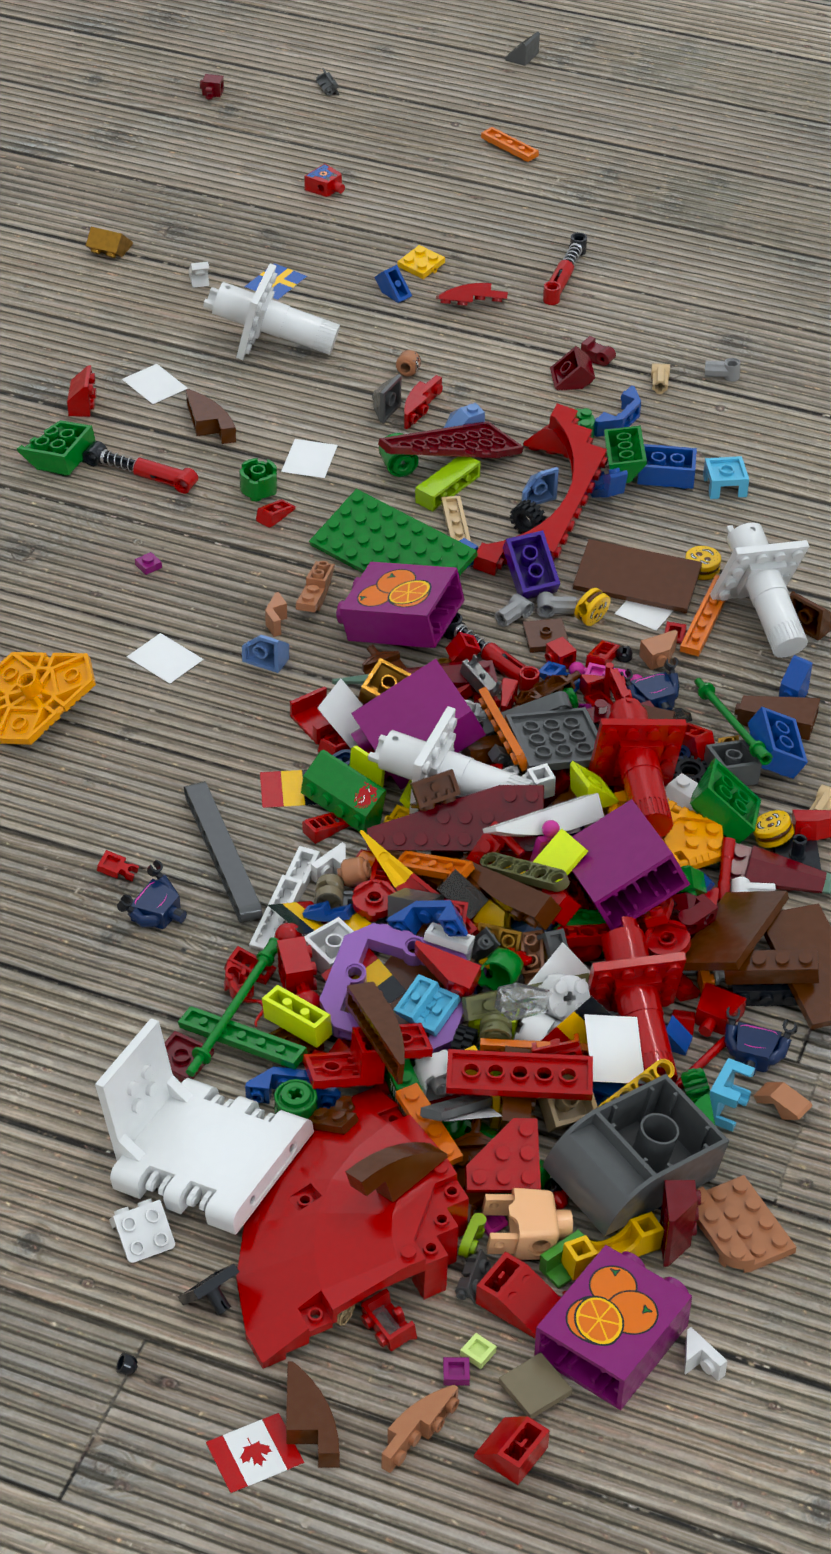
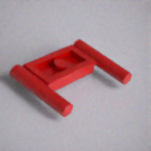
(615, 683)
(493, 843)

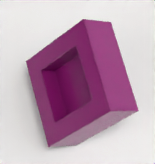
(148, 563)
(456, 1371)

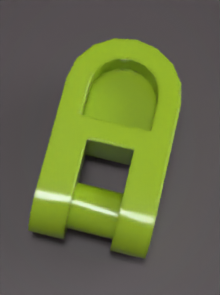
(473, 1232)

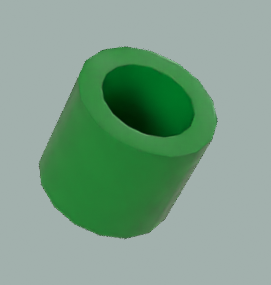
(399, 464)
(296, 1098)

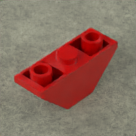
(546, 440)

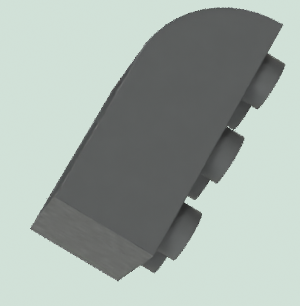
(627, 1148)

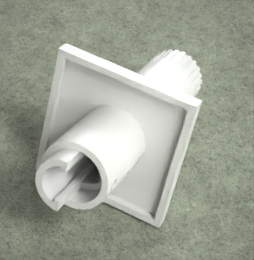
(263, 314)
(763, 574)
(421, 759)

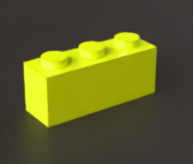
(297, 1016)

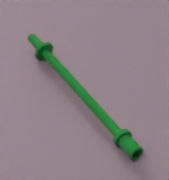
(757, 748)
(265, 959)

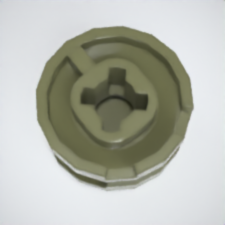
(495, 1027)

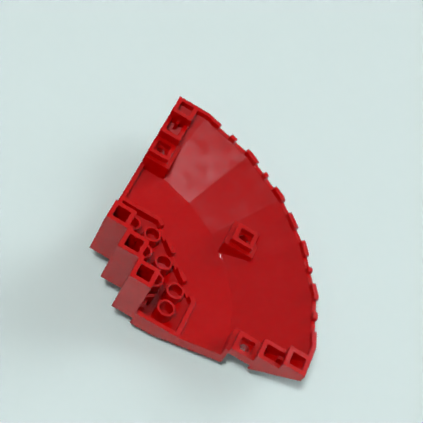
(341, 1243)

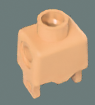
(531, 1222)

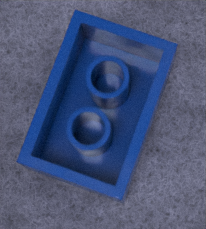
(668, 466)
(781, 740)

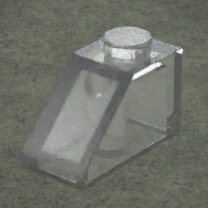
(522, 1000)

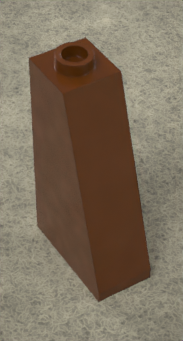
(800, 708)

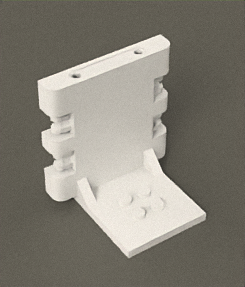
(190, 1139)

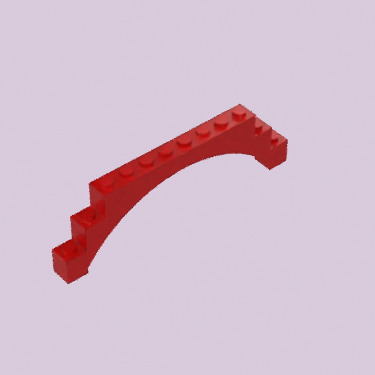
(586, 467)

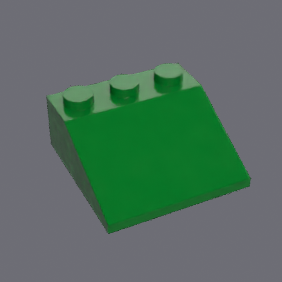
(726, 801)

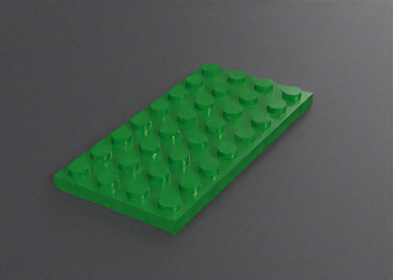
(373, 531)

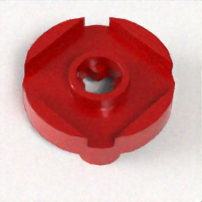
(372, 909)
(675, 930)

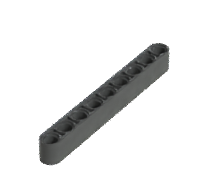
(223, 852)

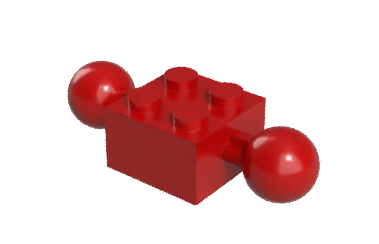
(295, 964)

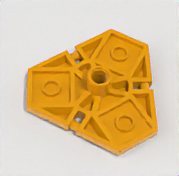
(38, 691)
(692, 839)

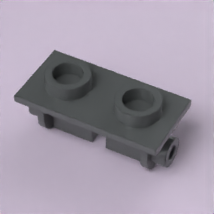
(327, 83)
(484, 944)
(473, 1272)

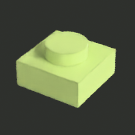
(478, 1350)

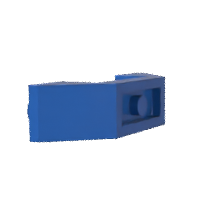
(631, 412)
(610, 483)
(434, 911)
(261, 1086)

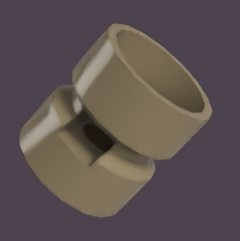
(329, 888)

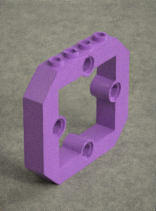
(350, 962)

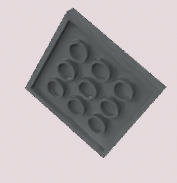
(554, 737)

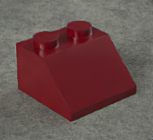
(572, 371)

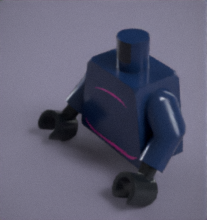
(659, 688)
(156, 903)
(755, 1044)

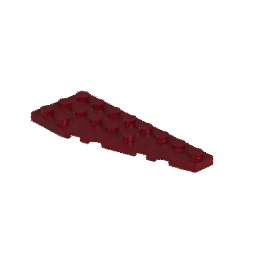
(466, 440)
(461, 822)

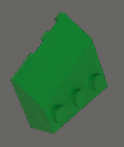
(59, 447)

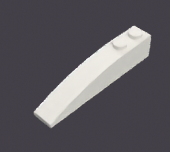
(568, 814)

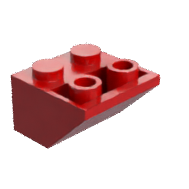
(82, 393)
(514, 1447)

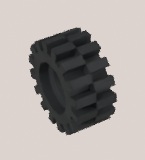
(530, 510)
(691, 766)
(464, 1037)

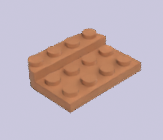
(742, 1226)

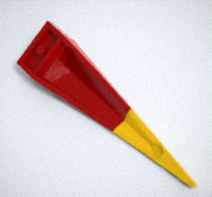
(403, 877)

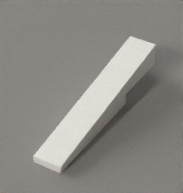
(287, 891)

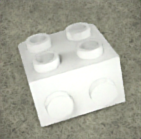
(143, 1230)

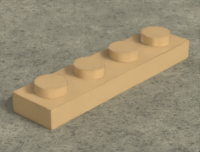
(455, 517)

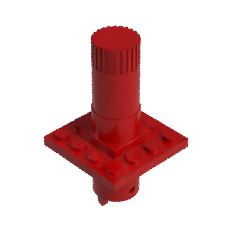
(639, 757)
(638, 987)

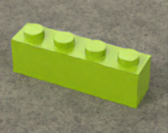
(447, 482)

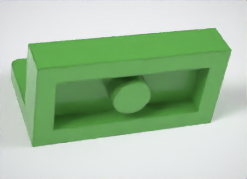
(551, 1263)

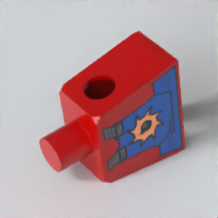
(324, 181)

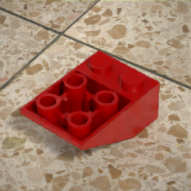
(516, 1294)

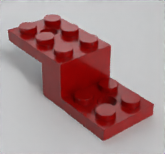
(362, 1063)

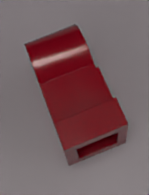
(598, 353)
(700, 915)

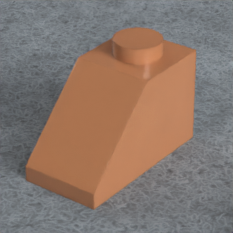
(658, 648)

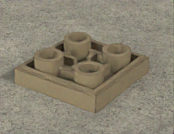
(535, 1385)

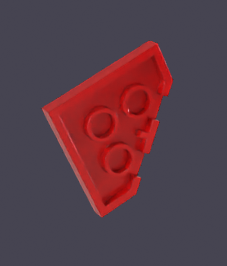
(507, 1160)

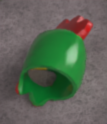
(505, 967)

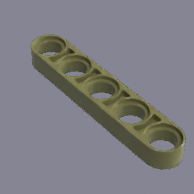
(529, 877)

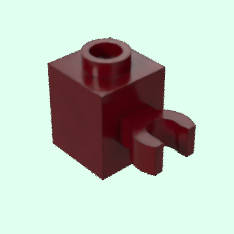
(212, 86)

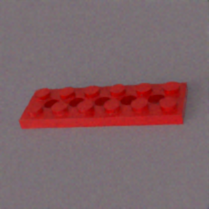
(511, 1086)

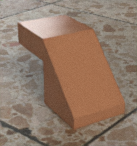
(275, 613)
(786, 1100)

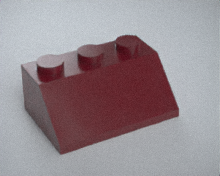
(678, 1218)

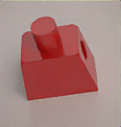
(713, 1008)

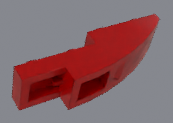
(464, 294)
(419, 398)

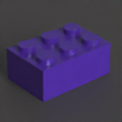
(531, 564)

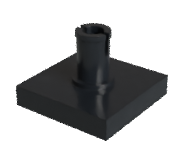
(800, 850)
(210, 1288)

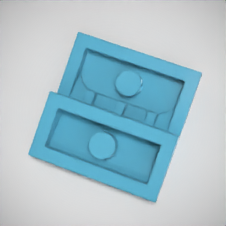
(427, 1004)

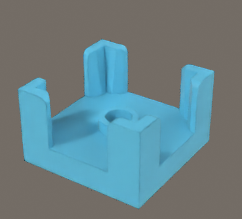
(726, 472)
(726, 1093)

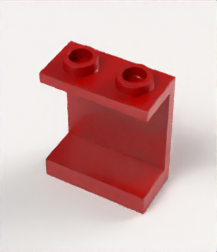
(306, 714)

